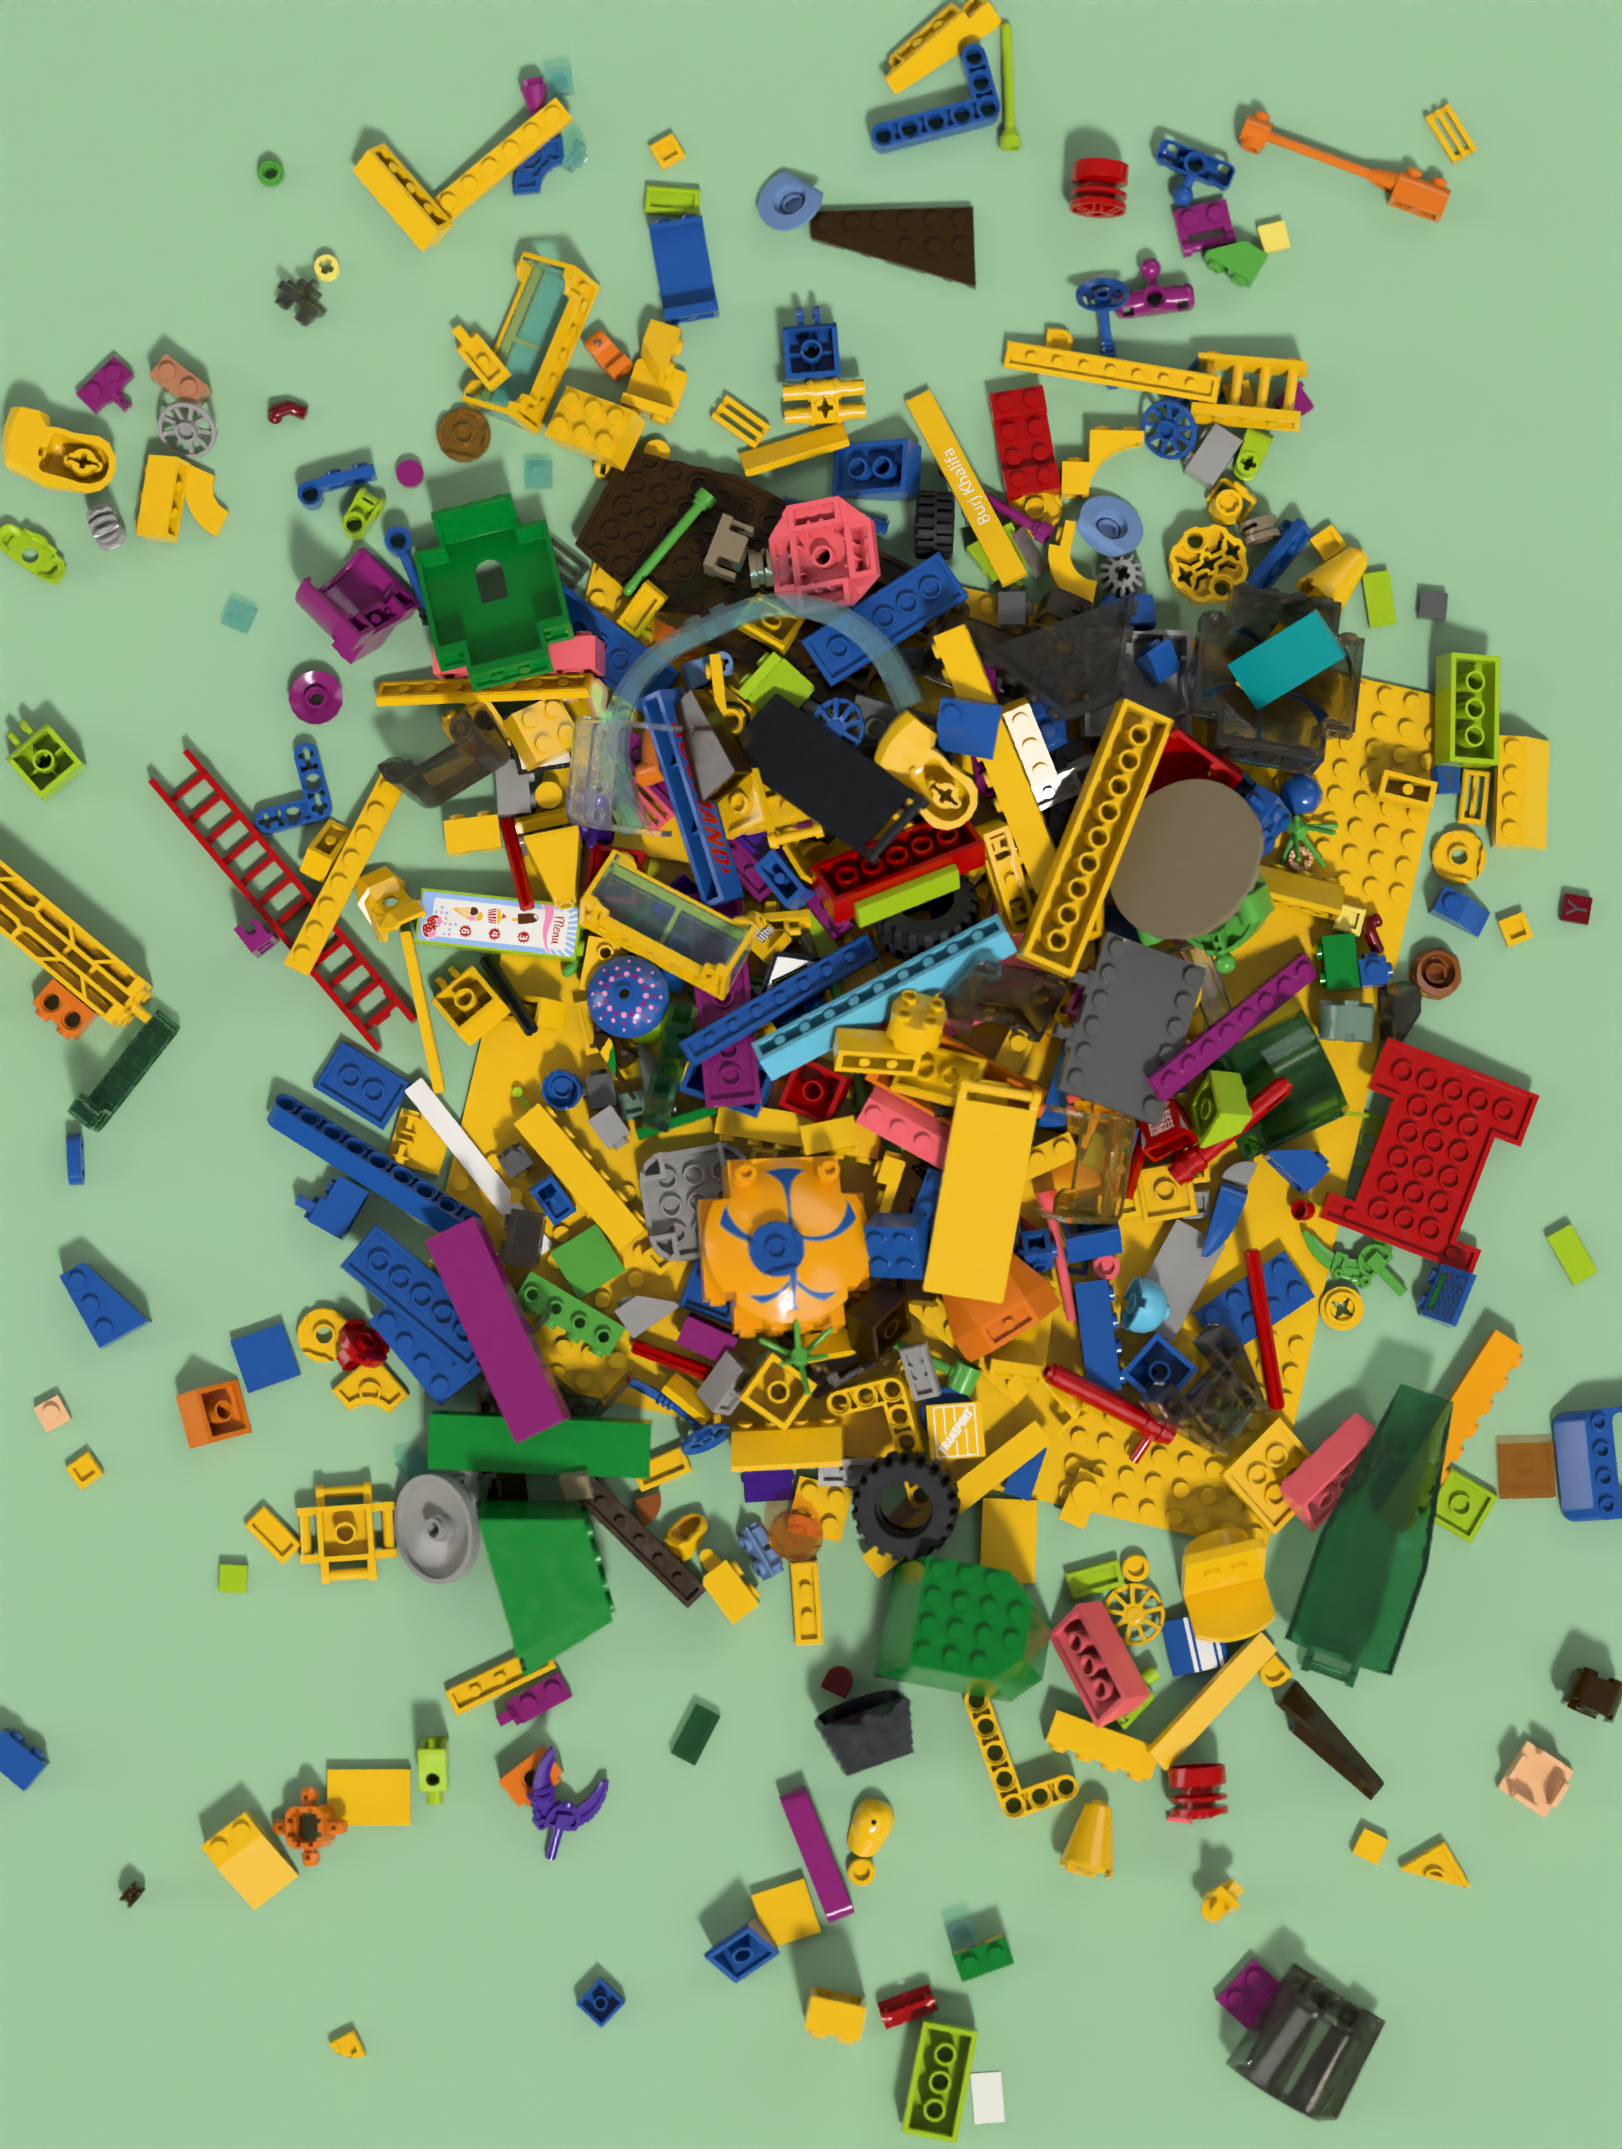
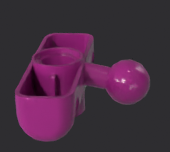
(1170, 294)

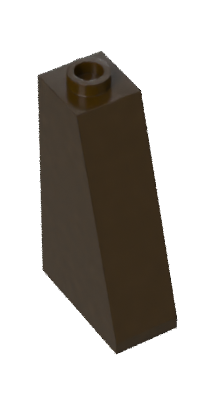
(710, 747)

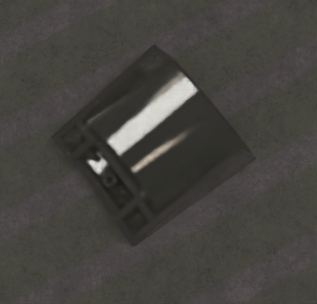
(1307, 2046)

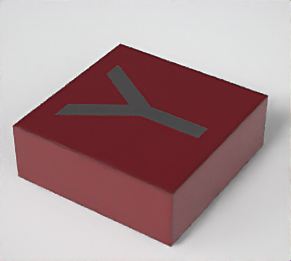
(1576, 909)

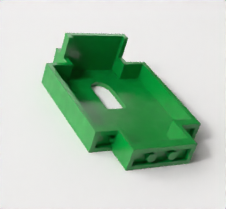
(507, 635)

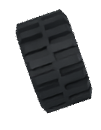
(934, 524)

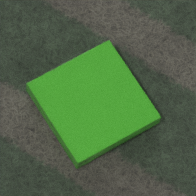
(587, 1261)

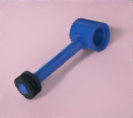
(407, 562)

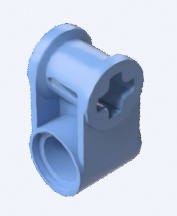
(695, 671)

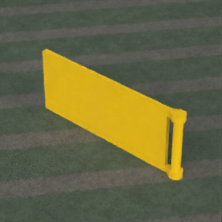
(980, 1193)

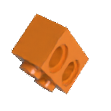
(68, 1005)

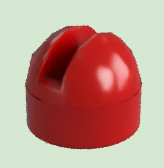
(1302, 1209)

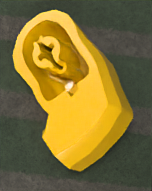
(55, 455)
(910, 756)

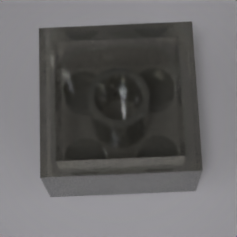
(523, 1239)

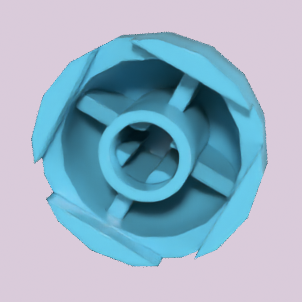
(1145, 1306)

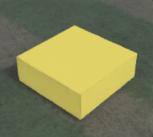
(1273, 237)
(1350, 920)

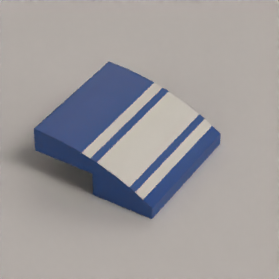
(1188, 1653)

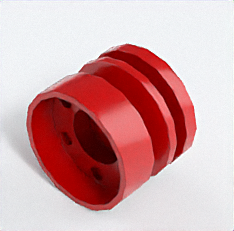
(1099, 187)
(1197, 1788)

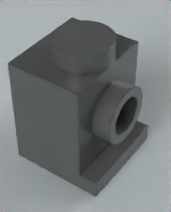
(515, 1160)

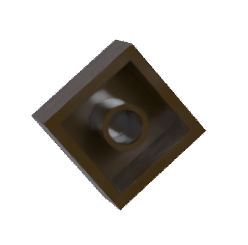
(878, 1321)

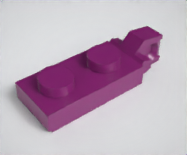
(535, 1700)

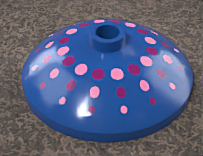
(646, 1000)

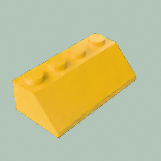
(1520, 794)
(1303, 893)
(800, 1446)

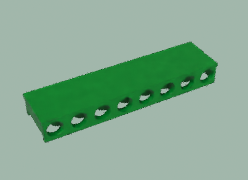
(582, 1443)

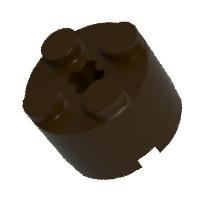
(1592, 1695)

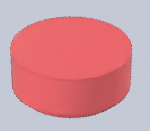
(1106, 1267)

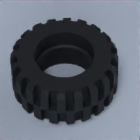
(910, 937)
(893, 1538)

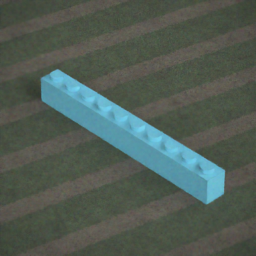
(872, 1002)

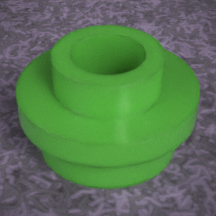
(268, 165)

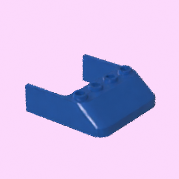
(1587, 1464)

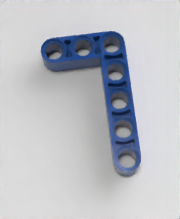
(946, 114)

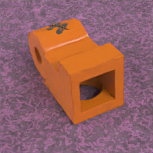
(608, 356)

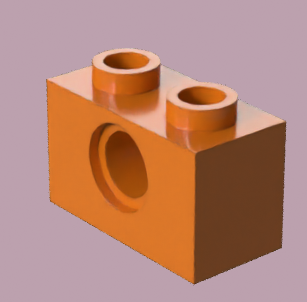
(515, 1782)

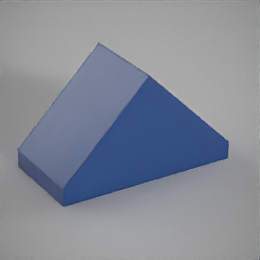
(552, 1199)

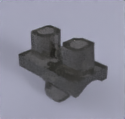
(293, 293)

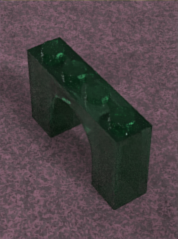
(667, 1078)

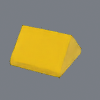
(774, 632)

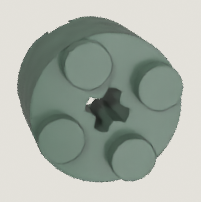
(1345, 1021)

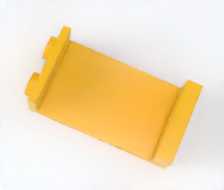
(1025, 1354)

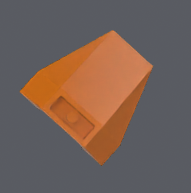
(985, 1326)

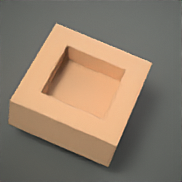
(52, 1413)

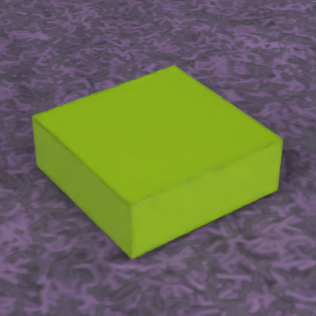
(233, 1578)

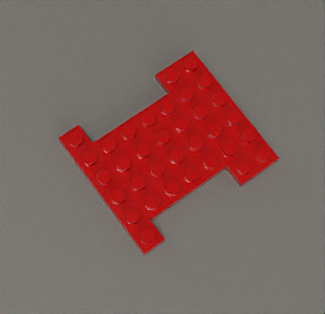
(1429, 1152)

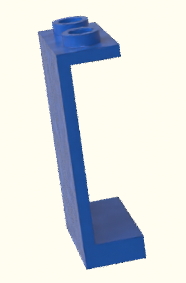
(683, 269)

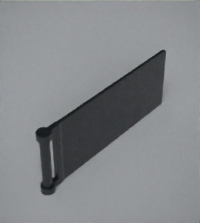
(826, 777)

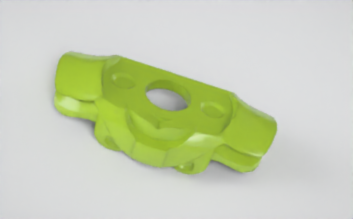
(48, 565)

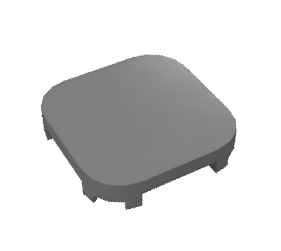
(669, 1193)

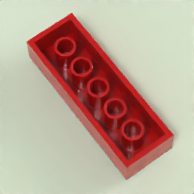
(911, 854)

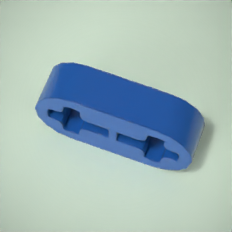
(75, 1159)

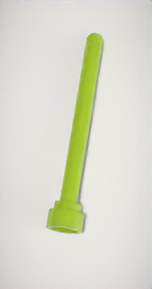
(1010, 139)

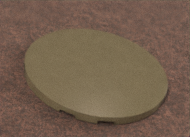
(1188, 860)

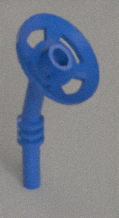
(1103, 305)
(702, 1435)

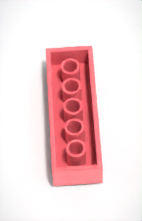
(572, 656)

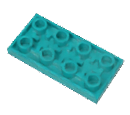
(1286, 659)

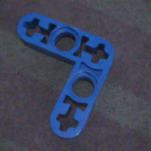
(305, 805)

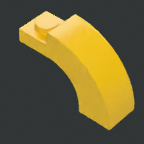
(1061, 568)

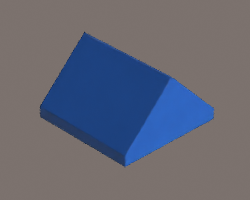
(743, 1951)

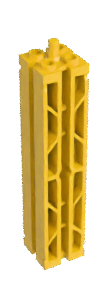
(70, 952)

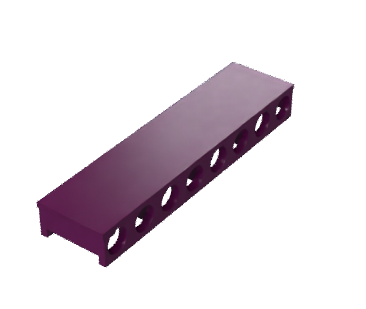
(497, 1329)

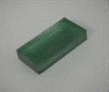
(695, 1734)

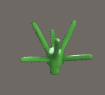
(1298, 831)
(799, 1355)

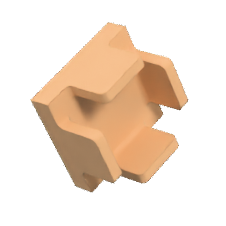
(1536, 1779)

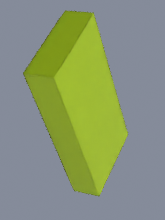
(672, 201)
(1379, 599)
(1571, 1254)
(1094, 1579)

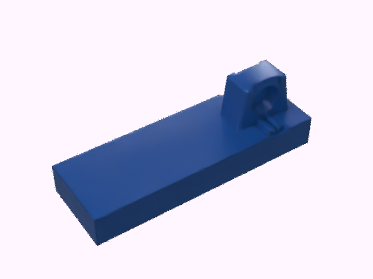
(1292, 539)

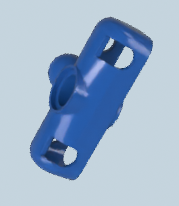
(1178, 163)

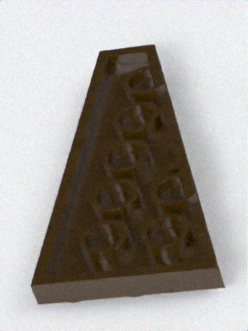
(914, 238)

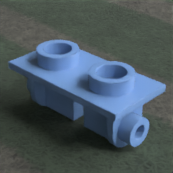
(764, 1563)

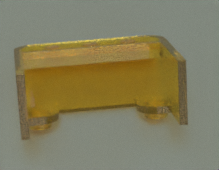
(1099, 1167)

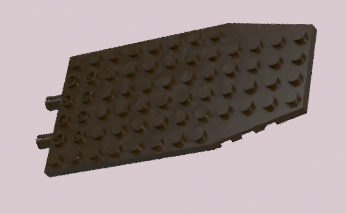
(649, 501)

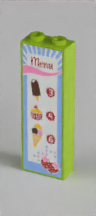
(499, 926)

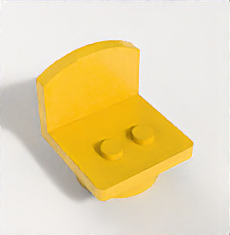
(1226, 1586)

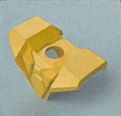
(377, 887)

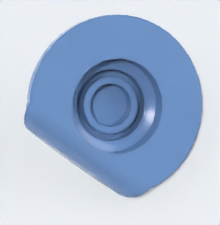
(788, 202)
(1110, 525)

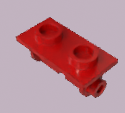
(907, 2006)

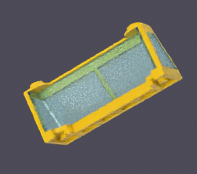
(536, 341)
(666, 926)

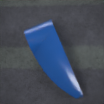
(1224, 1216)

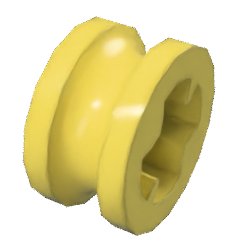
(334, 264)

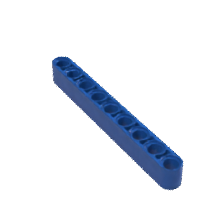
(367, 1164)

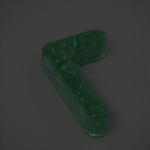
(100, 1106)

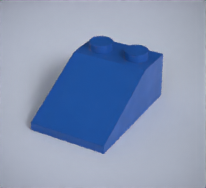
(878, 470)

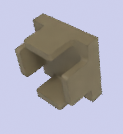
(728, 549)

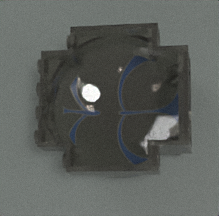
(1292, 728)

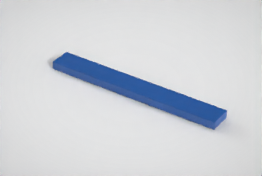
(779, 1000)

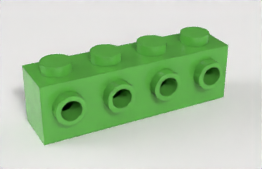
(571, 1315)

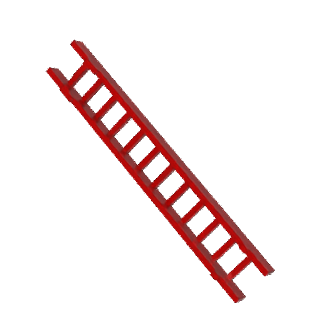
(290, 877)

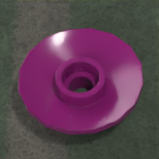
(309, 685)

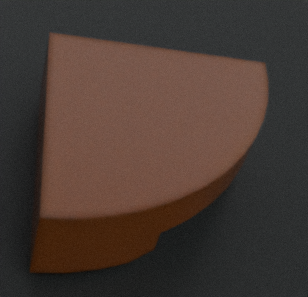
(648, 1507)

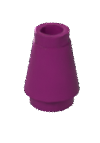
(534, 94)

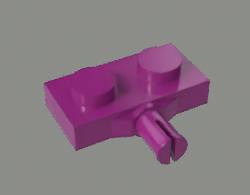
(107, 387)

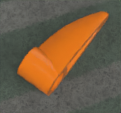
(649, 770)

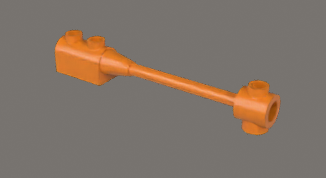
(1406, 189)

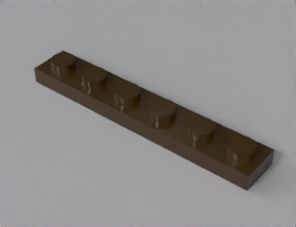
(643, 1544)

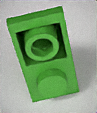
(1238, 261)

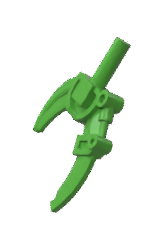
(1359, 1271)

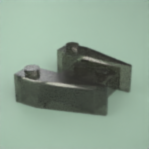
(1216, 1400)

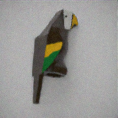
(616, 1053)

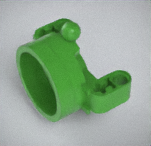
(1232, 933)

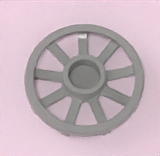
(187, 429)

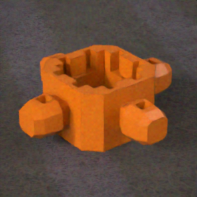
(291, 1826)

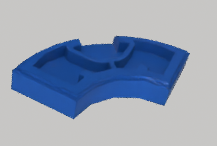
(533, 170)

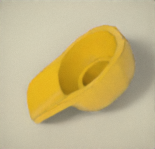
(865, 1837)

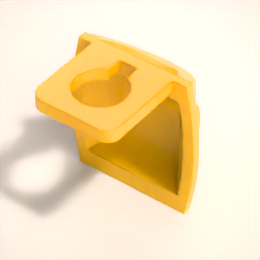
(1073, 1406)

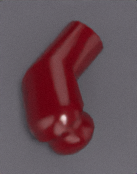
(286, 408)
(1370, 933)

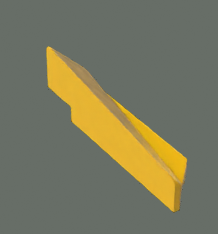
(940, 41)

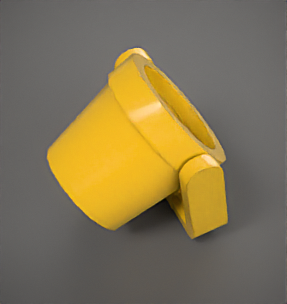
(1227, 506)

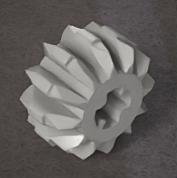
(106, 526)
(1131, 573)

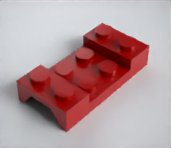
(1024, 442)

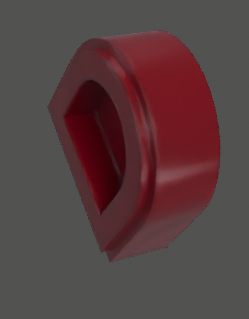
(838, 1681)

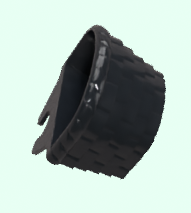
(867, 1730)

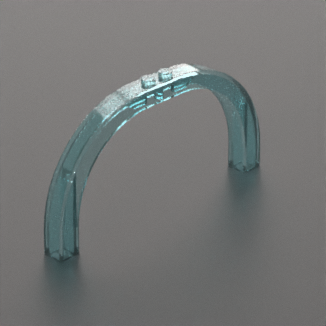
(874, 642)

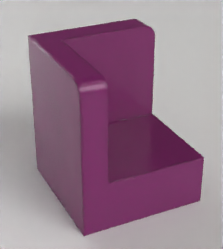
(1302, 402)

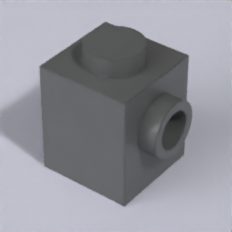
(1014, 608)
(600, 1090)

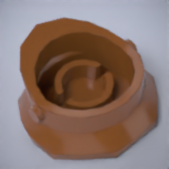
(1436, 973)

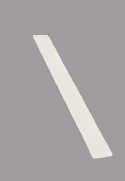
(464, 1150)

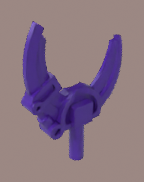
(560, 1814)

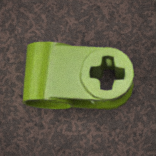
(1252, 451)
(364, 509)

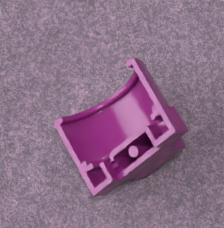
(358, 605)

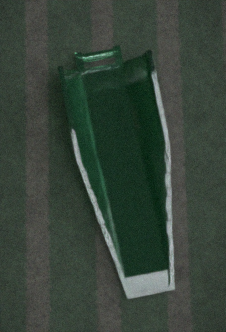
(1375, 1544)

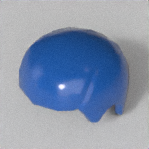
(1301, 794)
(562, 1089)

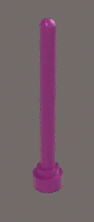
(1040, 530)

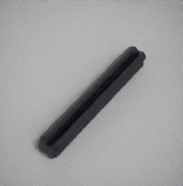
(509, 994)

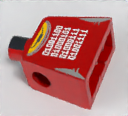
(1171, 1135)

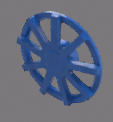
(1169, 429)
(838, 724)

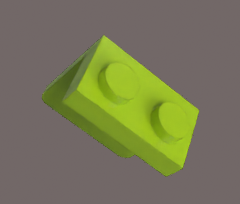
(774, 677)

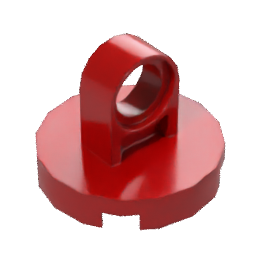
(361, 1346)

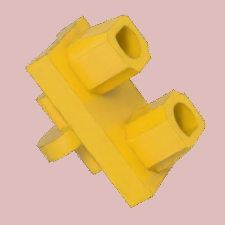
(787, 921)
(1220, 1900)

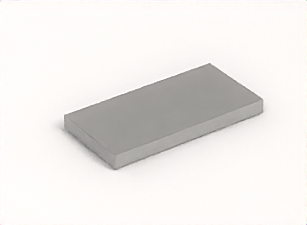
(1181, 1273)

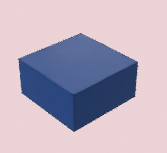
(601, 2002)

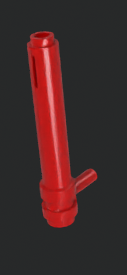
(1197, 1159)
(1111, 1405)

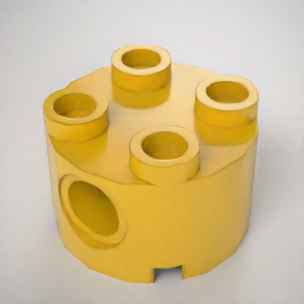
(916, 1022)

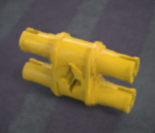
(833, 411)

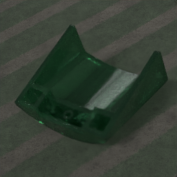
(1296, 1053)

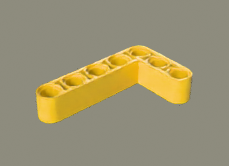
(890, 1401)
(1004, 1763)

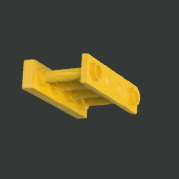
(1259, 415)

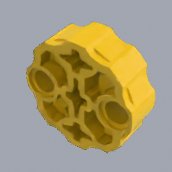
(1184, 553)

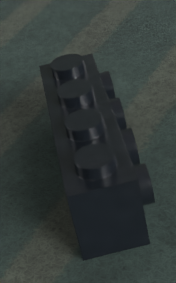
(1059, 814)

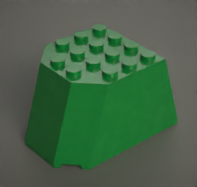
(545, 1575)
(962, 1630)

